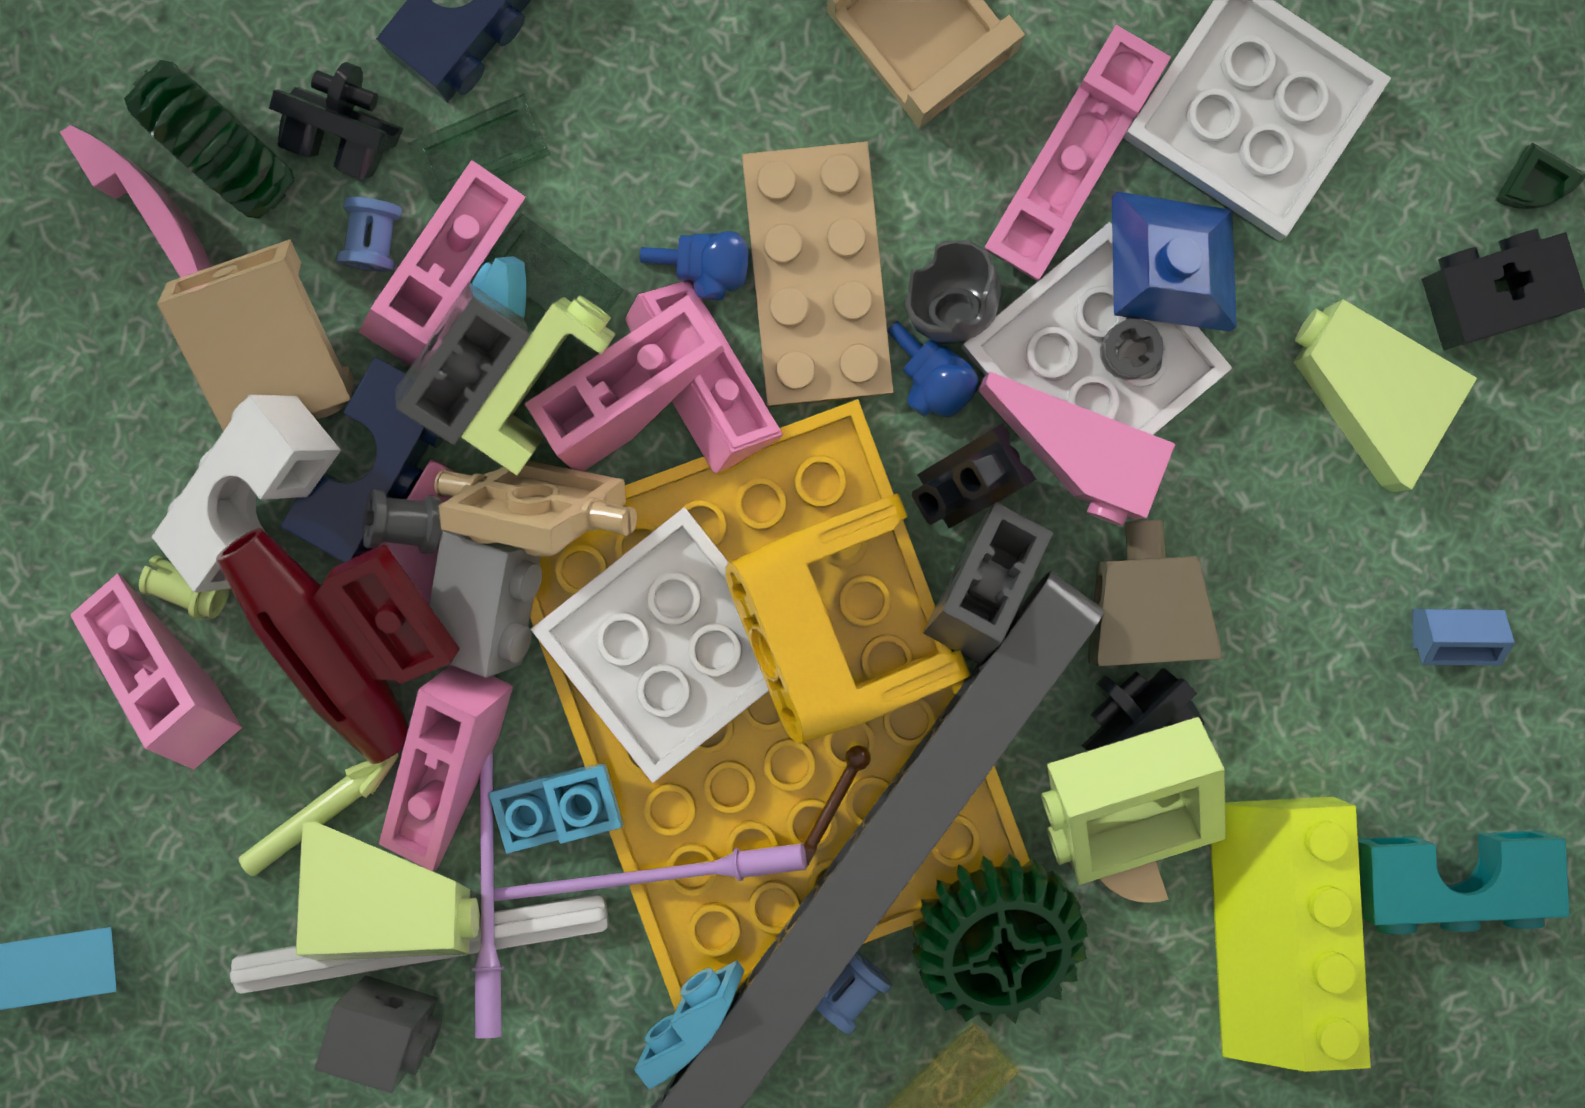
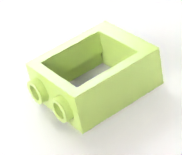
(1136, 801)

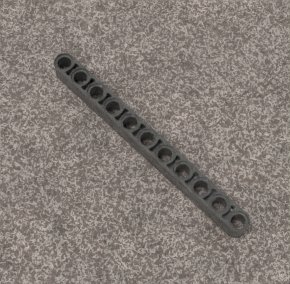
(887, 848)

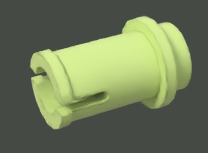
(170, 586)

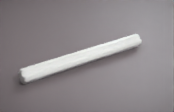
(511, 929)

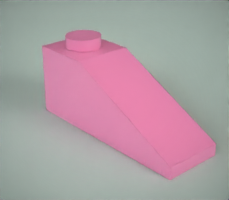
(441, 263)
(624, 386)
(1087, 452)
(154, 677)
(441, 762)

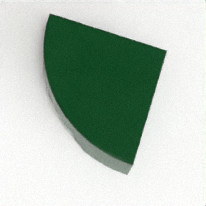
(1539, 179)

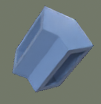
(1462, 636)

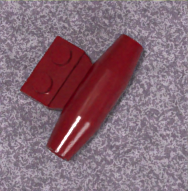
(342, 635)

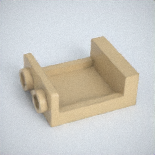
(927, 48)
(255, 333)

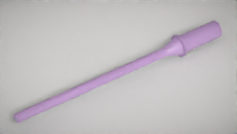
(737, 865)
(487, 965)

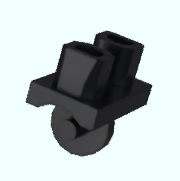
(310, 115)
(971, 479)
(1140, 707)

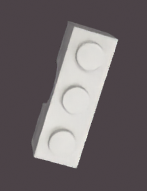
(265, 452)

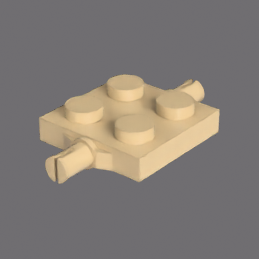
(535, 509)

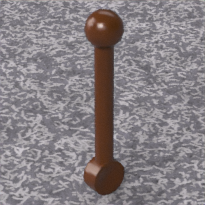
(857, 760)

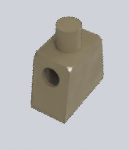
(1151, 605)

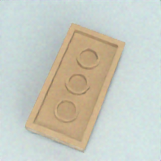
(817, 274)

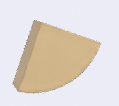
(1138, 884)

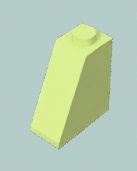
(1380, 390)
(376, 904)

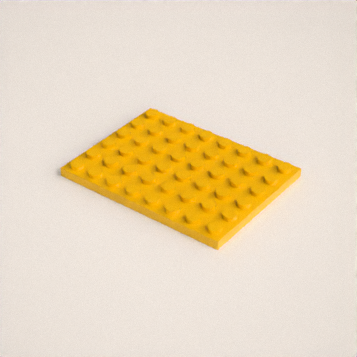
(750, 778)

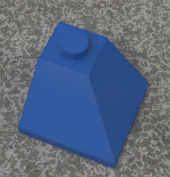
(1173, 262)

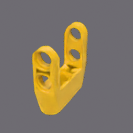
(797, 640)

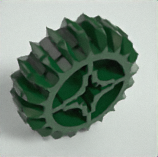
(208, 139)
(965, 924)

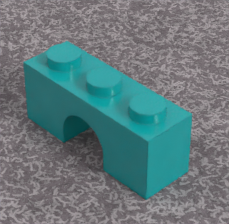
(1515, 880)

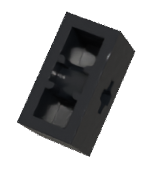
(1540, 283)

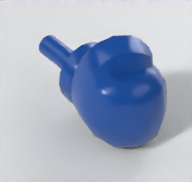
(710, 260)
(940, 376)

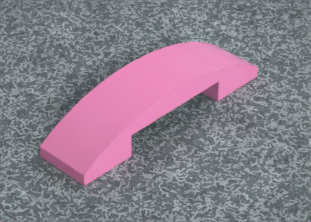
(1077, 152)
(117, 176)

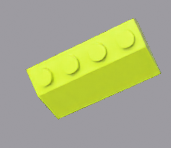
(1291, 935)

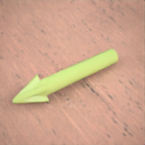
(359, 782)

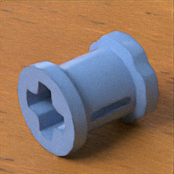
(362, 213)
(852, 993)

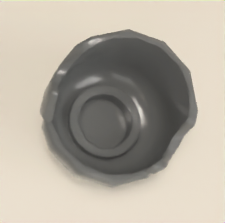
(967, 282)

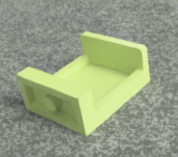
(494, 426)

